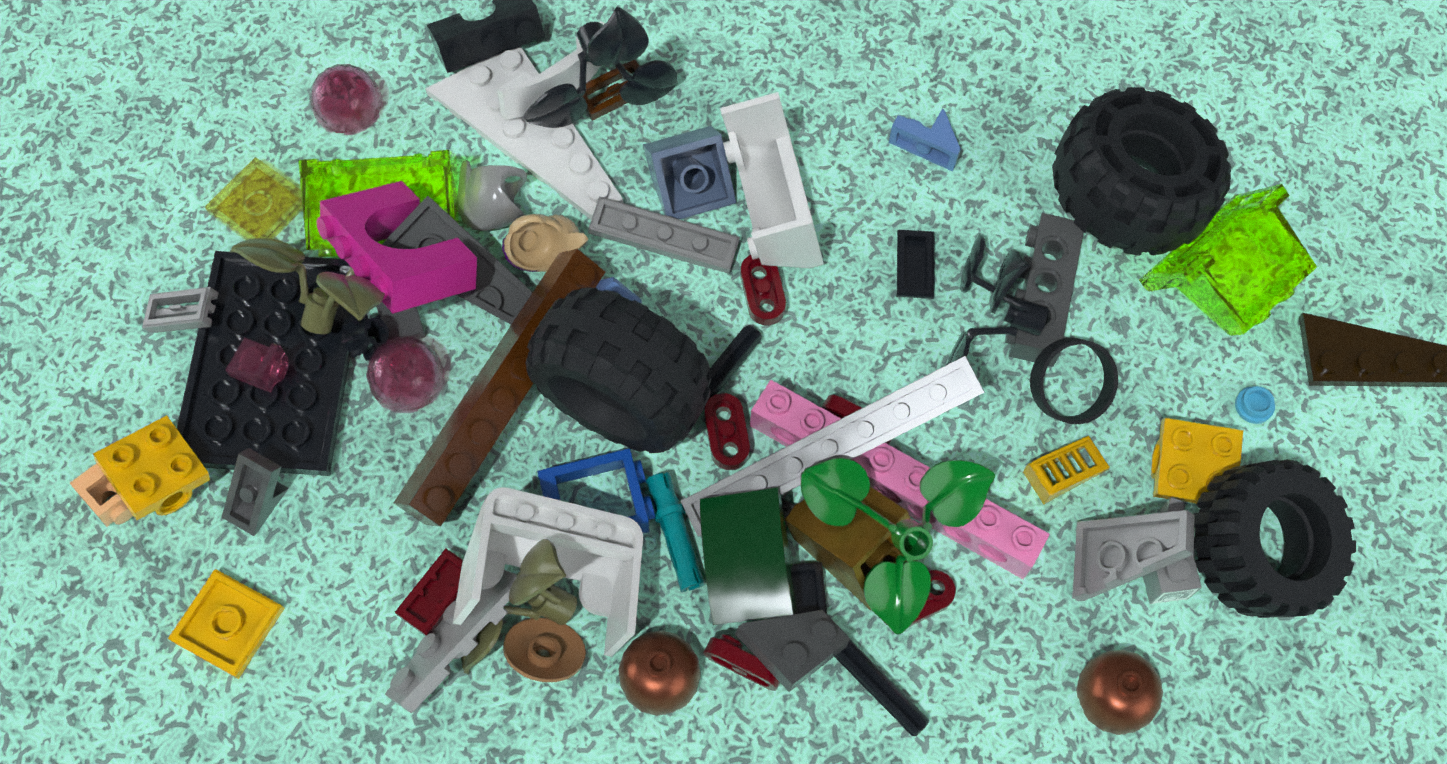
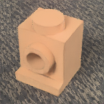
(94, 490)

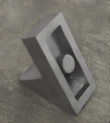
(253, 491)

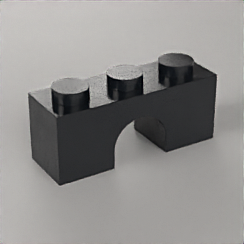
(468, 42)

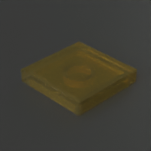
(256, 202)

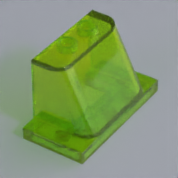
(1239, 263)

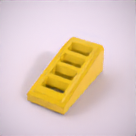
(1042, 484)

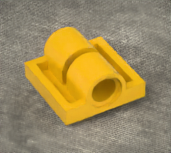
(1191, 457)
(152, 469)

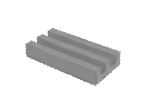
(178, 316)

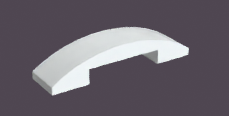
(524, 90)

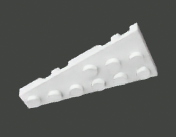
(550, 154)

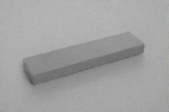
(663, 235)

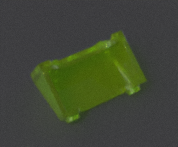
(423, 175)

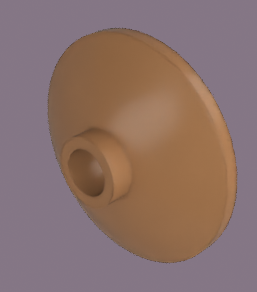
(544, 650)

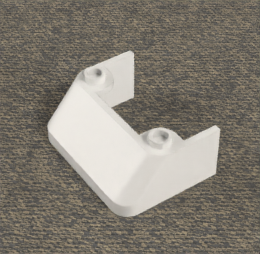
(771, 184)
(590, 544)

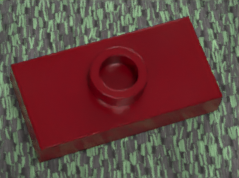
(432, 594)

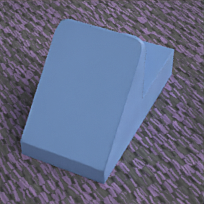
(933, 144)

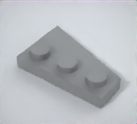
(1127, 548)

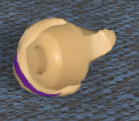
(538, 239)

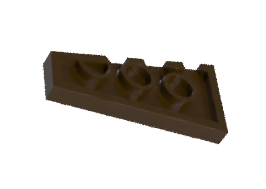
(1364, 356)

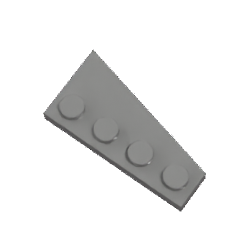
(447, 642)

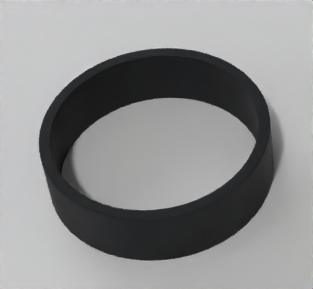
(1109, 385)

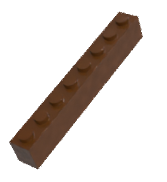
(490, 399)

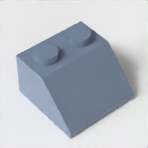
(690, 172)

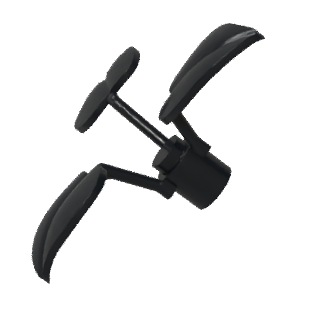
(615, 41)
(1018, 313)

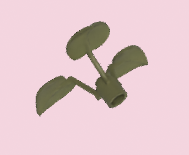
(335, 289)
(532, 585)

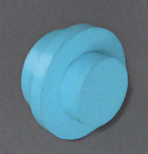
(1255, 404)

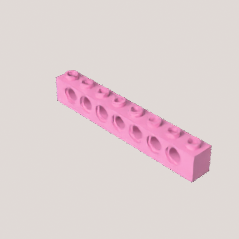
(991, 534)

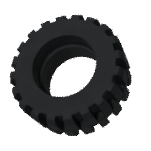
(1314, 533)

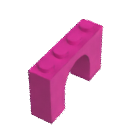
(406, 276)

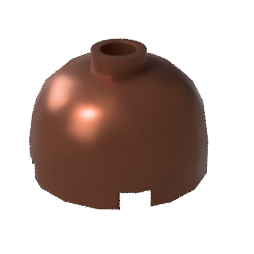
(659, 673)
(1119, 692)

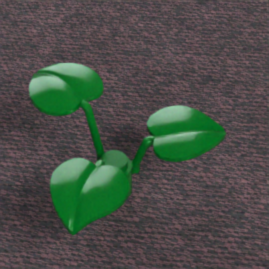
(901, 588)

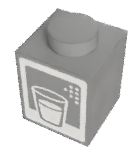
(1173, 582)

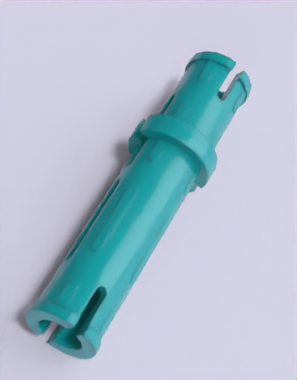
(670, 516)

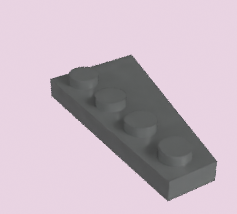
(496, 286)

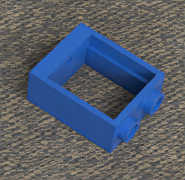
(600, 464)

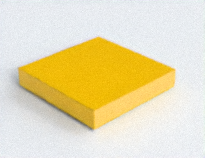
(226, 623)

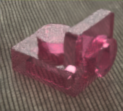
(258, 364)

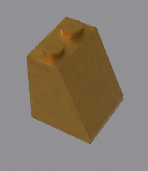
(849, 549)

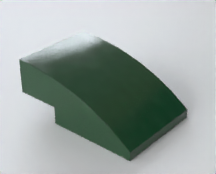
(746, 556)

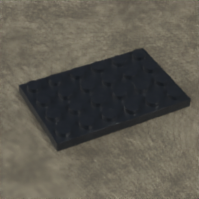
(302, 413)

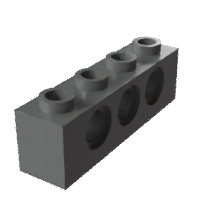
(1063, 241)

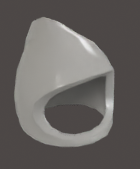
(484, 197)

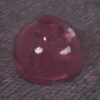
(345, 99)
(405, 374)

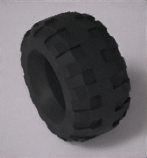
(1136, 206)
(619, 369)

